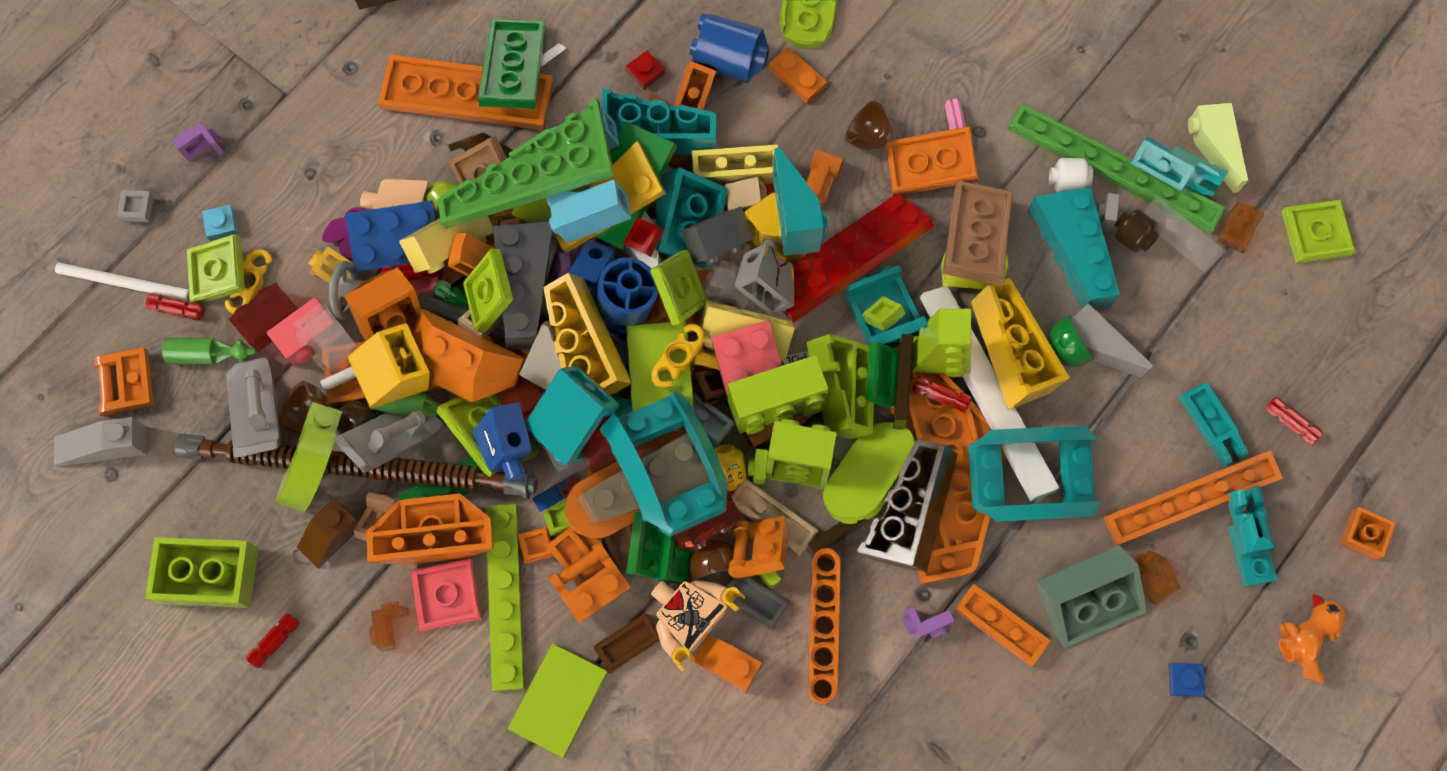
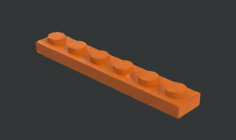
(1191, 497)

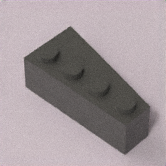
(526, 261)

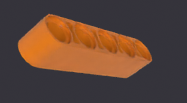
(828, 611)

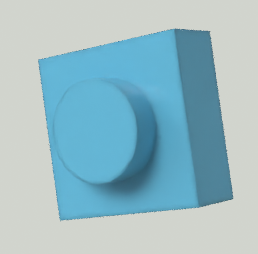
(220, 222)

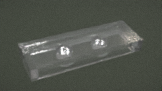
(1184, 235)

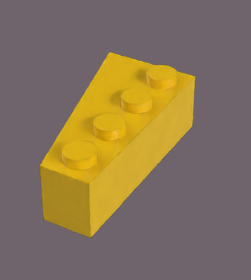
(582, 335)
(1016, 345)

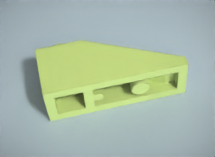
(1219, 141)

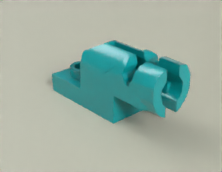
(1178, 167)
(1251, 536)

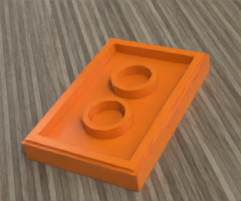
(931, 161)

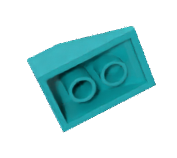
(686, 203)
(798, 208)

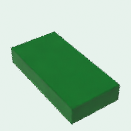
(882, 375)

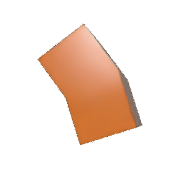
(466, 252)

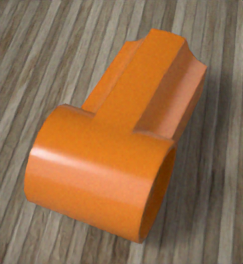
(823, 172)

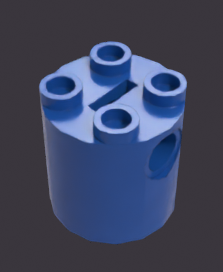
(730, 47)
(625, 294)

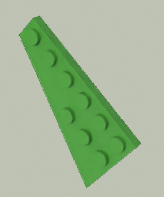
(539, 168)

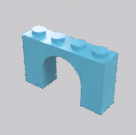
(593, 209)

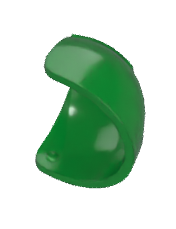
(1068, 344)

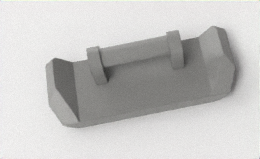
(253, 407)
(387, 438)

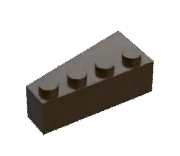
(913, 509)

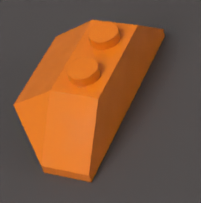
(463, 359)
(429, 531)

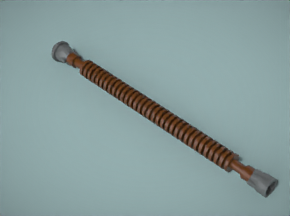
(339, 463)

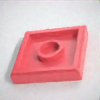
(446, 595)

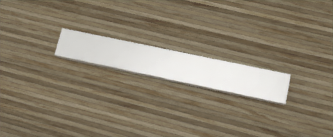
(984, 386)

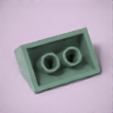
(1092, 596)

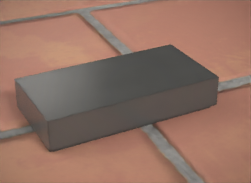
(758, 601)

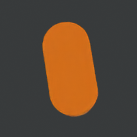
(576, 515)

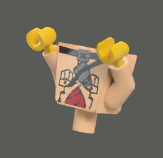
(690, 615)

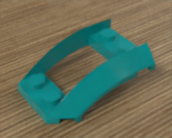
(649, 423)
(1075, 466)

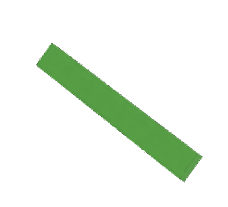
(1113, 167)

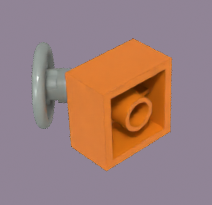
(374, 303)

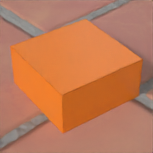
(1367, 533)

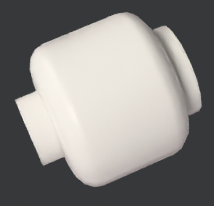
(1071, 174)

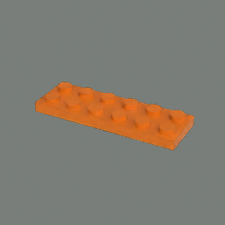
(453, 92)

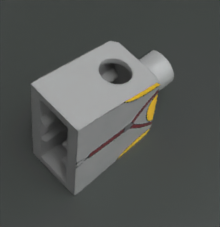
(767, 278)

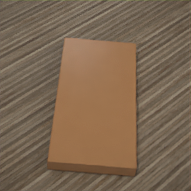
(978, 233)

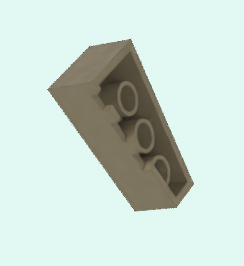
(671, 470)

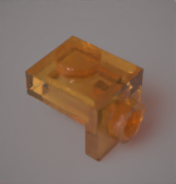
(1240, 226)
(1156, 576)
(382, 630)

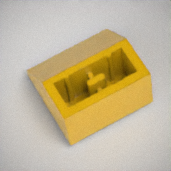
(765, 225)
(390, 366)

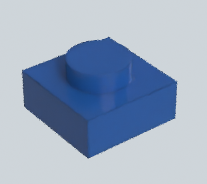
(1186, 679)

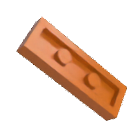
(1002, 625)

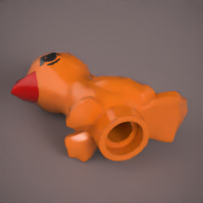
(1305, 641)

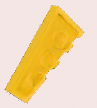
(636, 178)

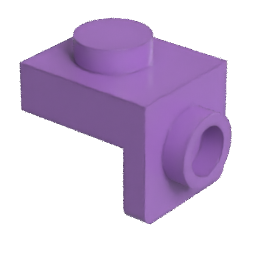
(197, 139)
(934, 626)

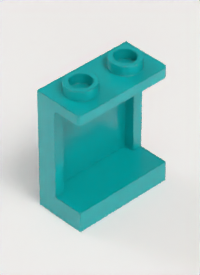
(888, 284)
(569, 414)

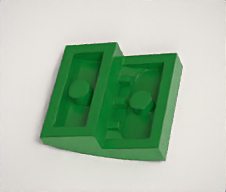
(656, 554)

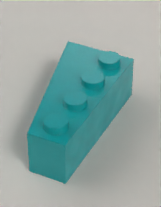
(683, 125)
(1078, 244)

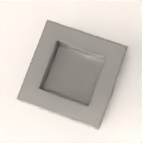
(135, 206)
(1108, 211)

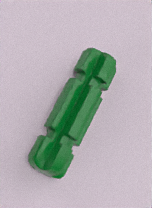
(453, 295)

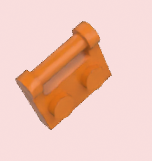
(132, 378)
(768, 547)
(595, 591)

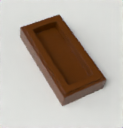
(627, 643)

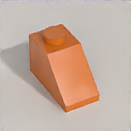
(694, 86)
(727, 663)

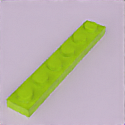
(505, 600)

